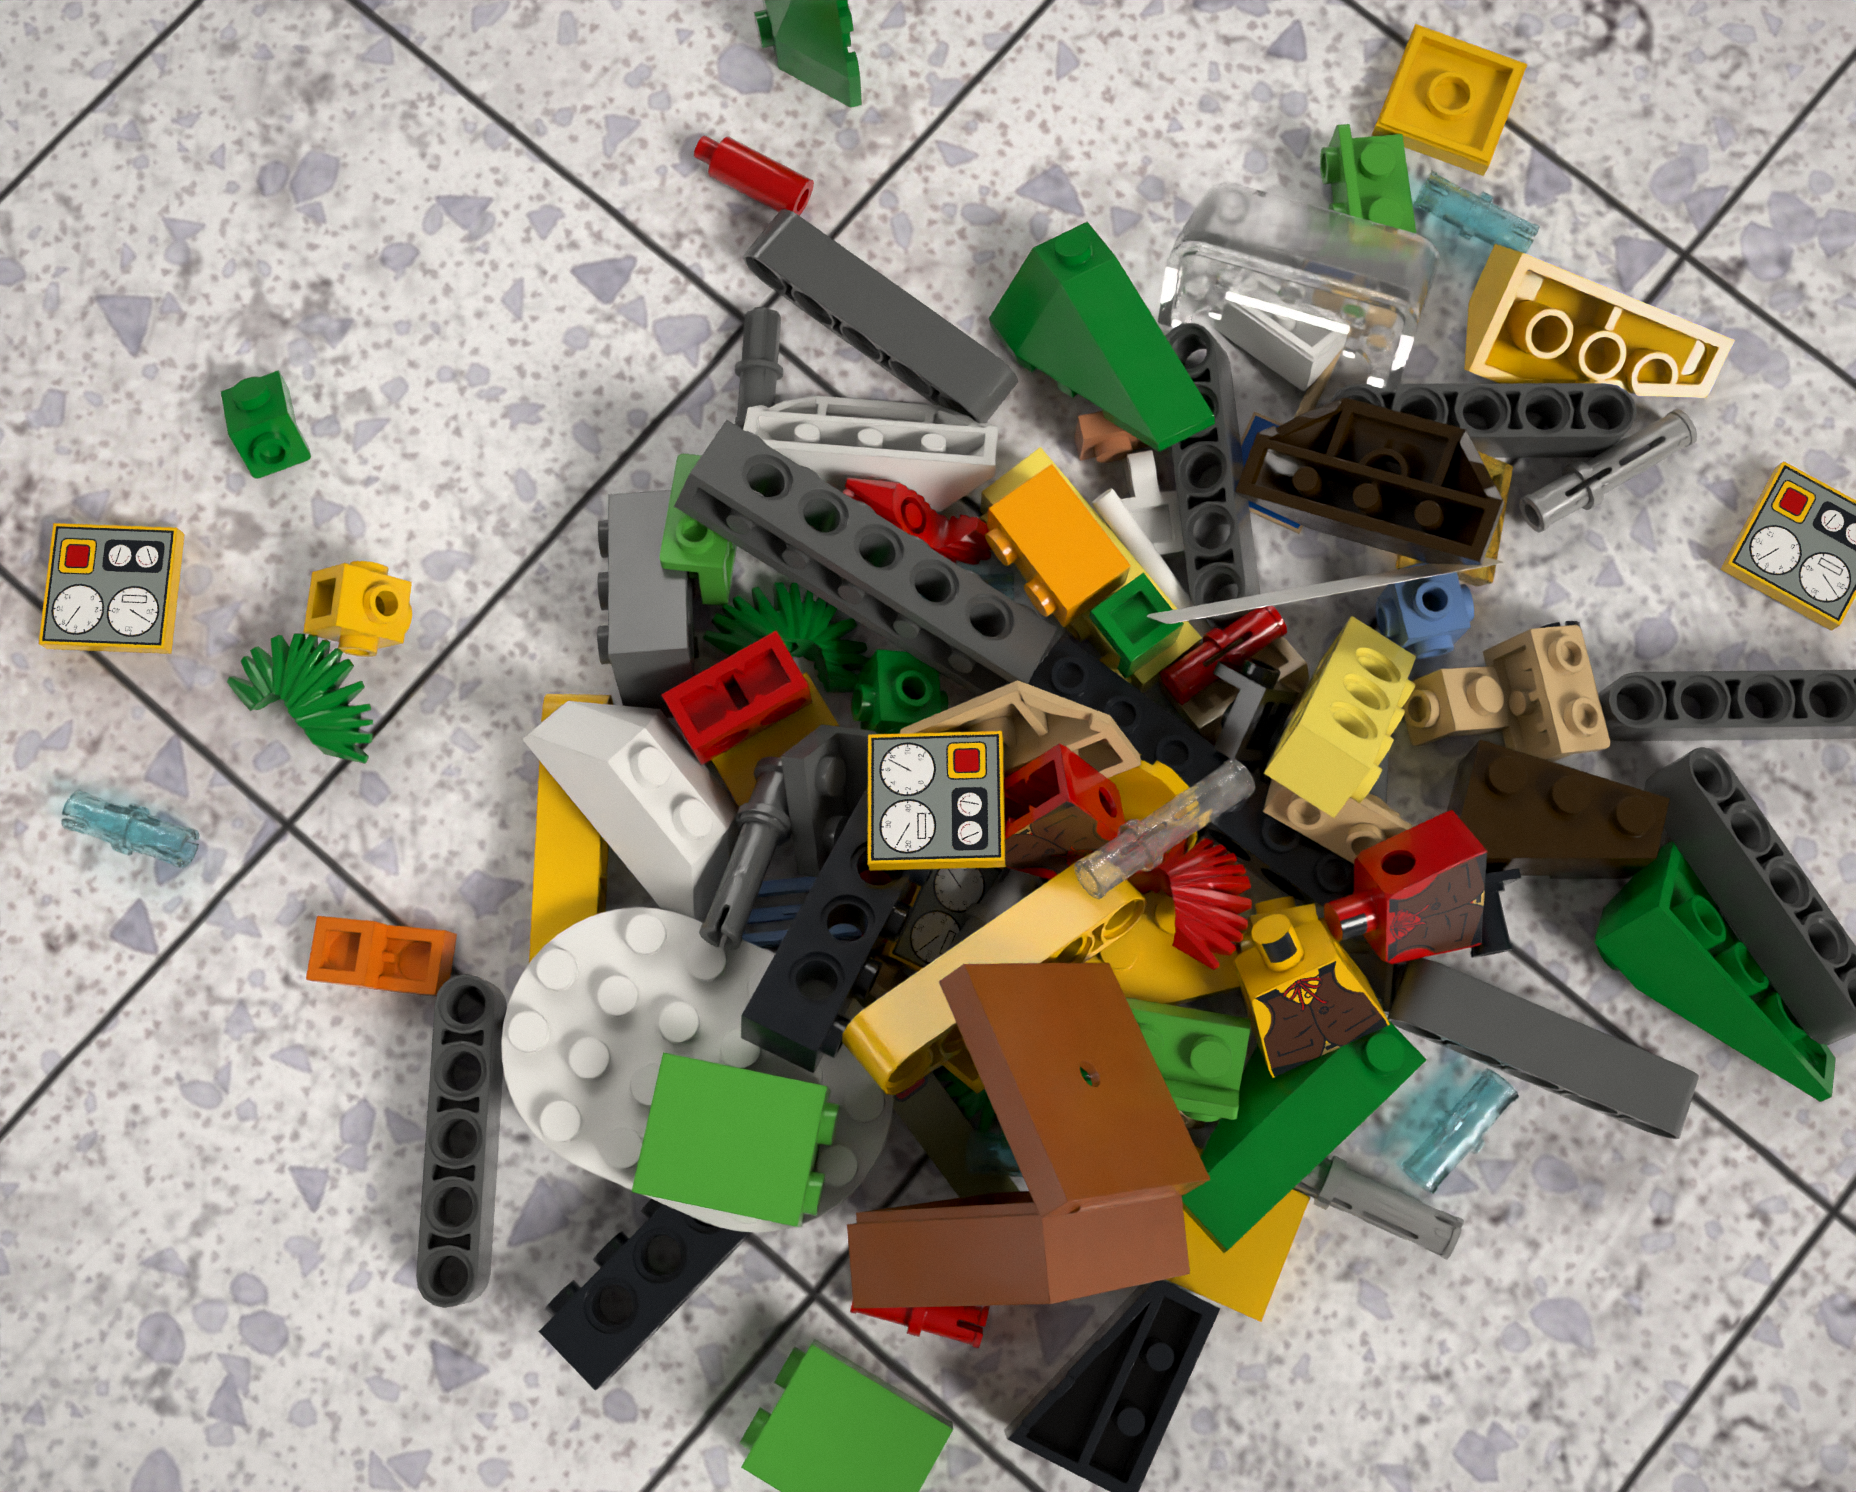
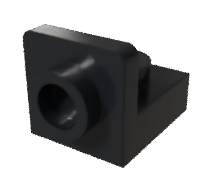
(1258, 712)

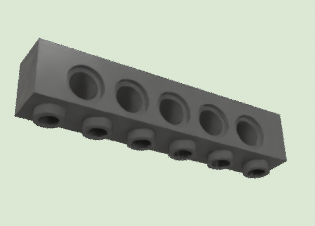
(835, 570)

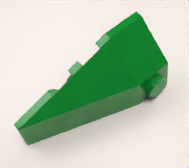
(812, 44)
(1093, 334)
(1686, 957)
(1291, 1127)

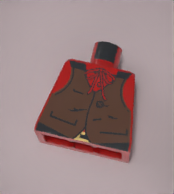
(1058, 813)
(1416, 892)

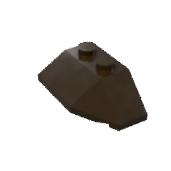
(1377, 481)

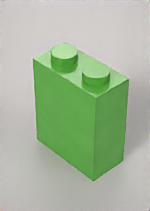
(735, 1140)
(842, 1430)

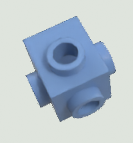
(1413, 626)

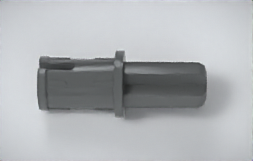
(759, 361)

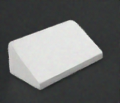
(1281, 343)

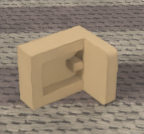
(1455, 705)

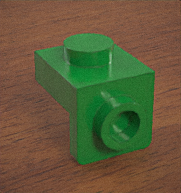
(264, 424)

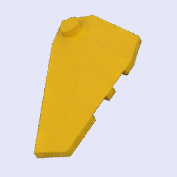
(1557, 327)

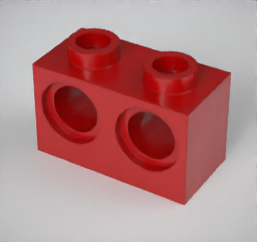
(738, 697)

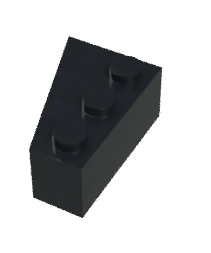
(1119, 1389)

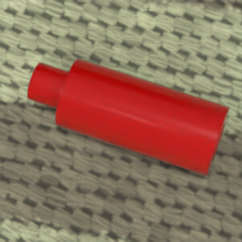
(755, 174)

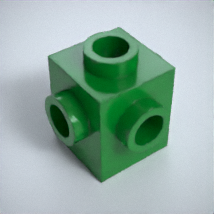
(896, 692)

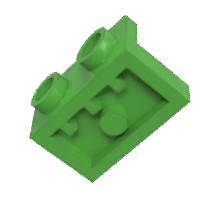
(1368, 178)
(693, 546)
(1197, 1056)

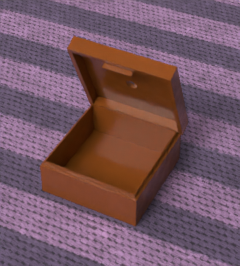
(1096, 1158)

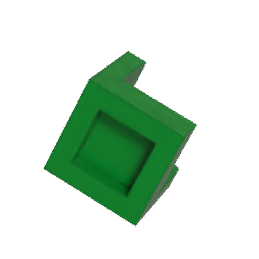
(1129, 630)

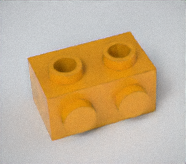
(1055, 546)

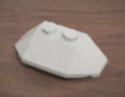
(900, 442)
(643, 797)

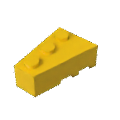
(1154, 969)

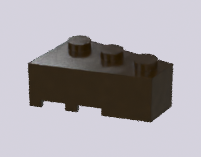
(1555, 816)

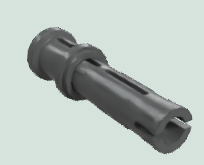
(762, 827)

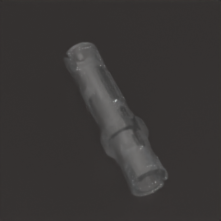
(1163, 829)

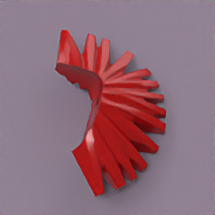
(955, 538)
(1204, 897)

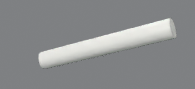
(1138, 544)

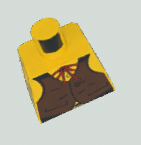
(1303, 993)

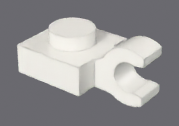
(1153, 510)

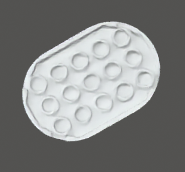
(639, 983)

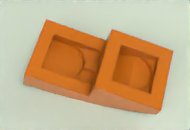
(380, 956)

